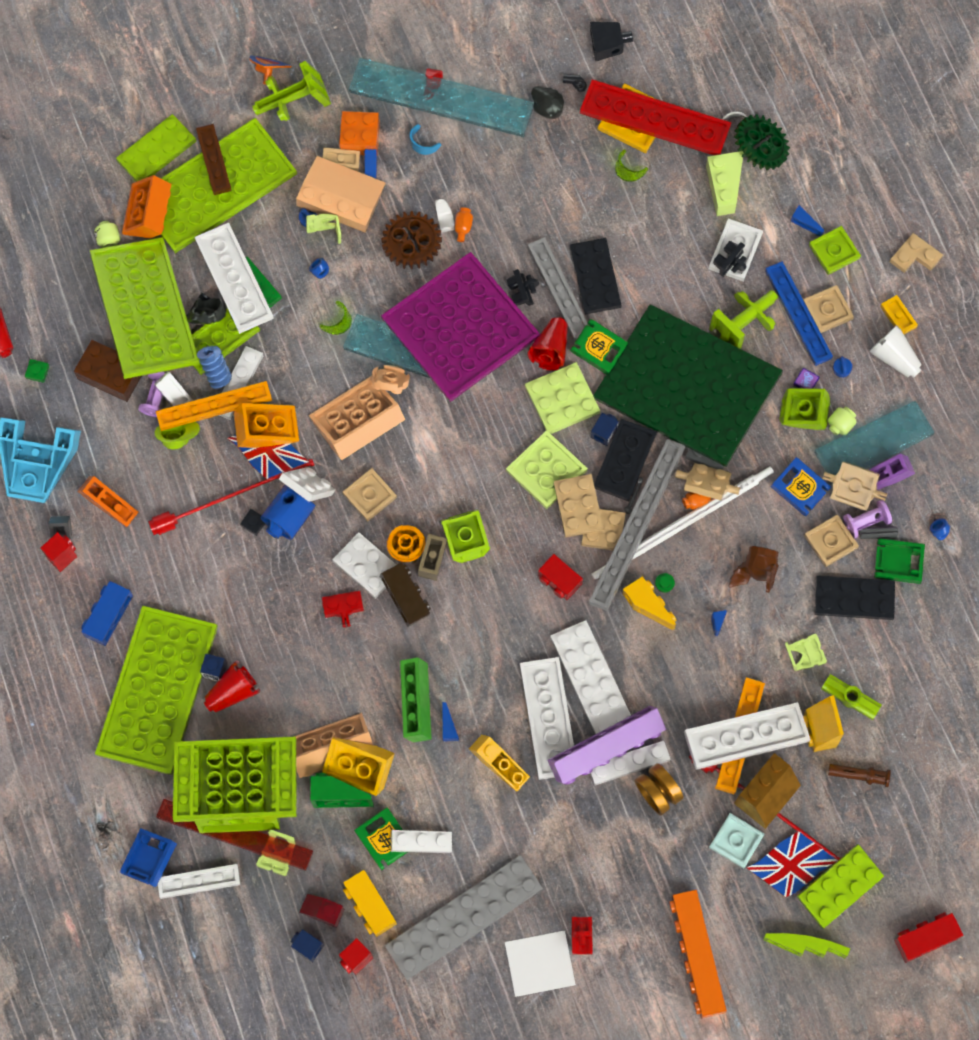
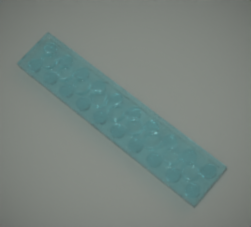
(441, 97)

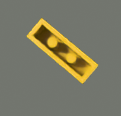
(369, 904)

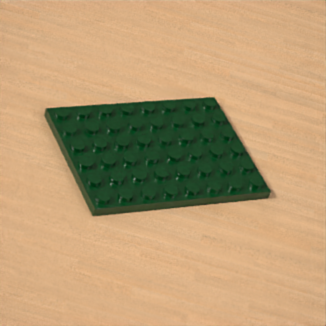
(688, 385)

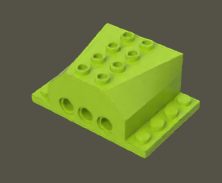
(235, 783)

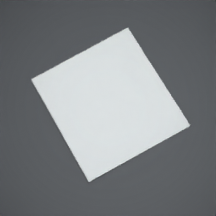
(540, 963)

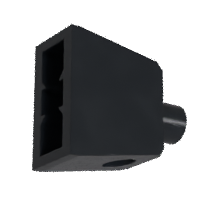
(608, 39)

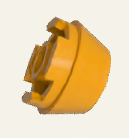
(406, 543)

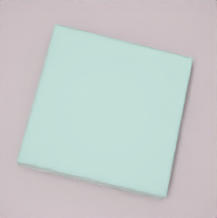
(736, 840)

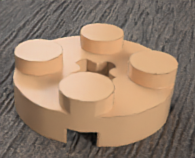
(390, 379)

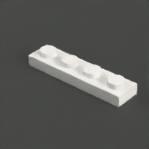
(243, 372)
(631, 762)
(199, 881)

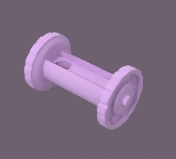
(154, 397)
(867, 518)

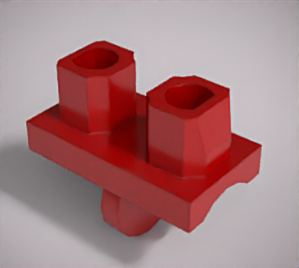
(582, 936)

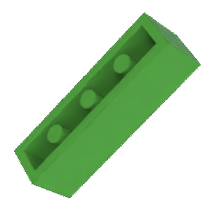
(415, 700)

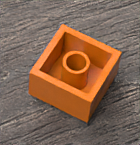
(359, 131)

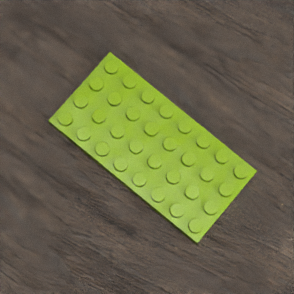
(253, 169)
(144, 308)
(156, 690)

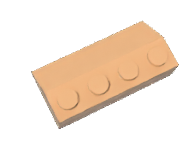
(314, 745)

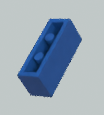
(106, 613)

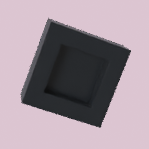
(252, 522)

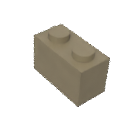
(432, 557)

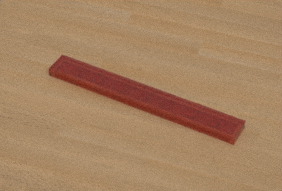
(248, 840)

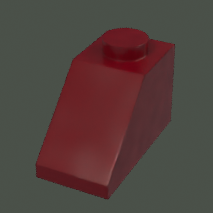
(322, 910)

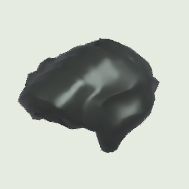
(547, 102)
(207, 311)

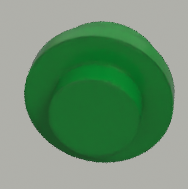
(664, 582)

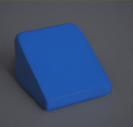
(717, 620)

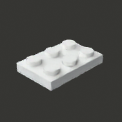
(737, 233)
(307, 484)
(364, 564)

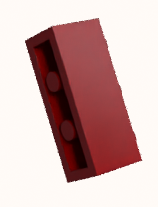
(928, 936)

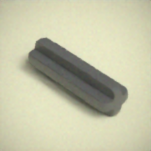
(878, 532)

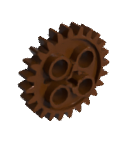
(427, 232)

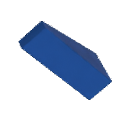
(371, 163)
(805, 221)
(449, 730)

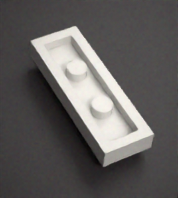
(421, 841)

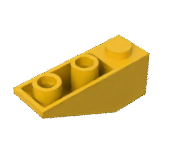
(644, 601)
(499, 762)

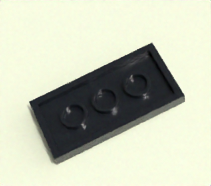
(595, 276)
(625, 460)
(855, 597)

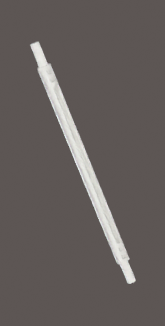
(693, 516)

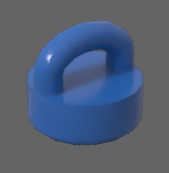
(303, 214)
(319, 266)
(842, 367)
(940, 529)

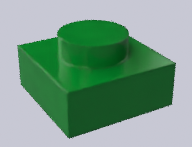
(37, 371)

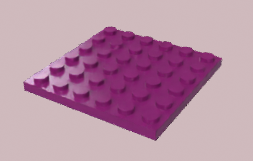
(460, 326)

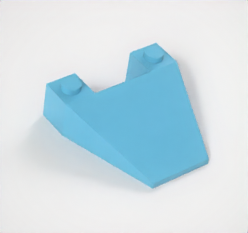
(34, 467)

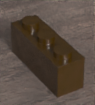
(405, 594)

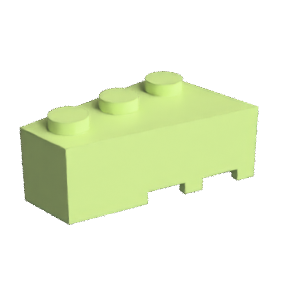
(724, 180)

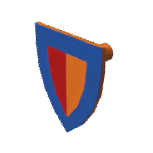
(266, 65)

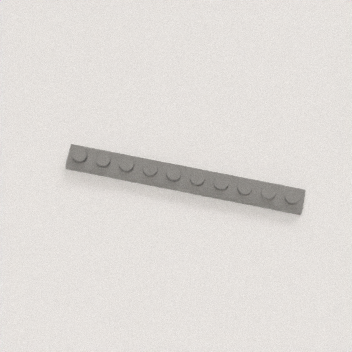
(637, 525)

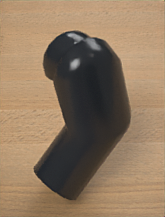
(576, 80)

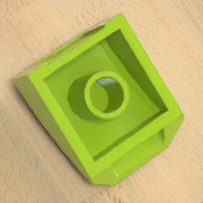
(805, 408)
(465, 536)

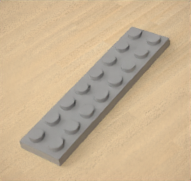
(463, 917)

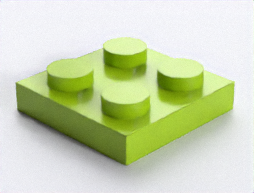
(834, 250)

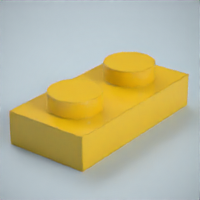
(898, 314)

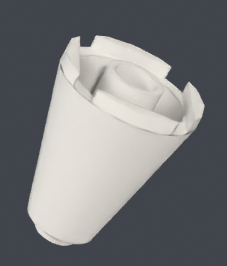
(897, 353)

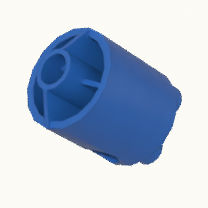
(286, 513)

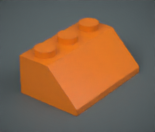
(147, 207)

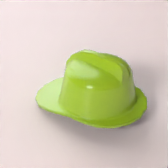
(178, 436)

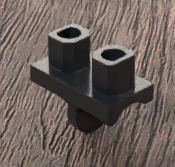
(735, 252)
(519, 281)

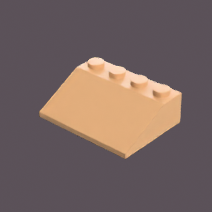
(341, 192)
(357, 418)

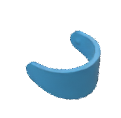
(421, 149)

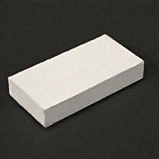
(172, 390)

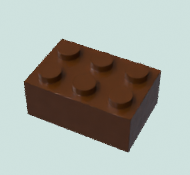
(102, 370)

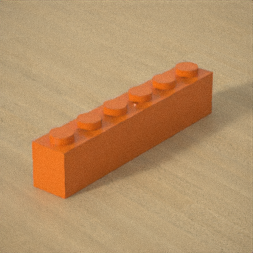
(698, 953)

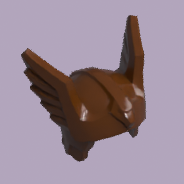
(760, 565)

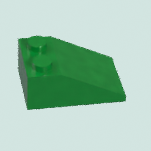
(334, 793)

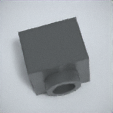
(60, 524)

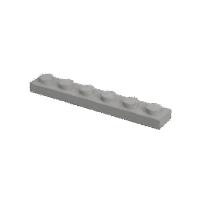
(558, 286)

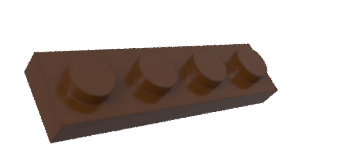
(213, 159)

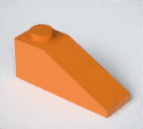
(107, 500)

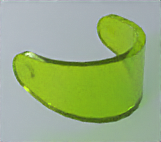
(625, 173)
(341, 326)

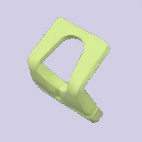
(322, 222)
(810, 651)
(270, 864)

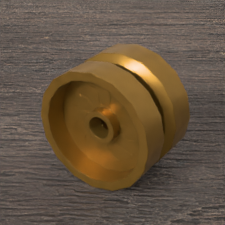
(659, 789)

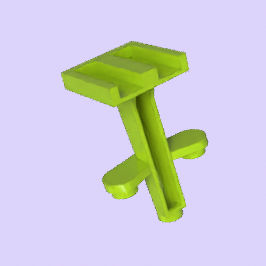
(310, 84)
(731, 329)

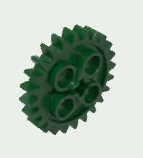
(753, 131)

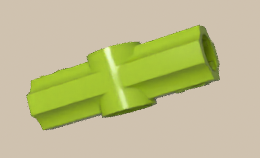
(862, 704)

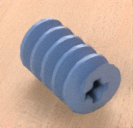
(214, 366)

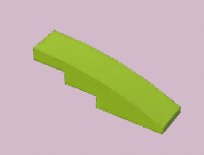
(798, 943)

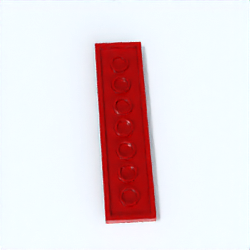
(655, 118)

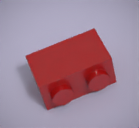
(59, 551)
(559, 577)
(355, 957)

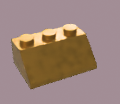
(768, 791)

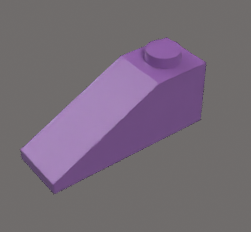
(893, 470)

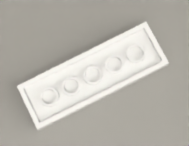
(234, 278)
(590, 676)
(546, 711)
(746, 735)

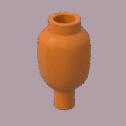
(463, 223)
(694, 500)

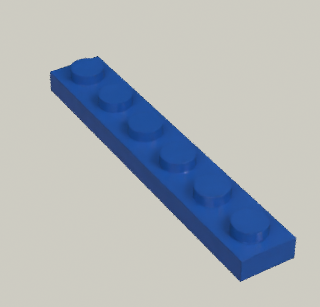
(798, 313)

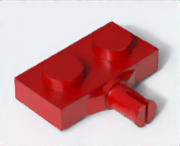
(343, 606)

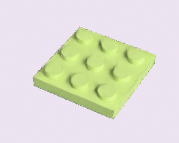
(562, 398)
(542, 465)

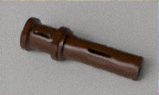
(869, 775)

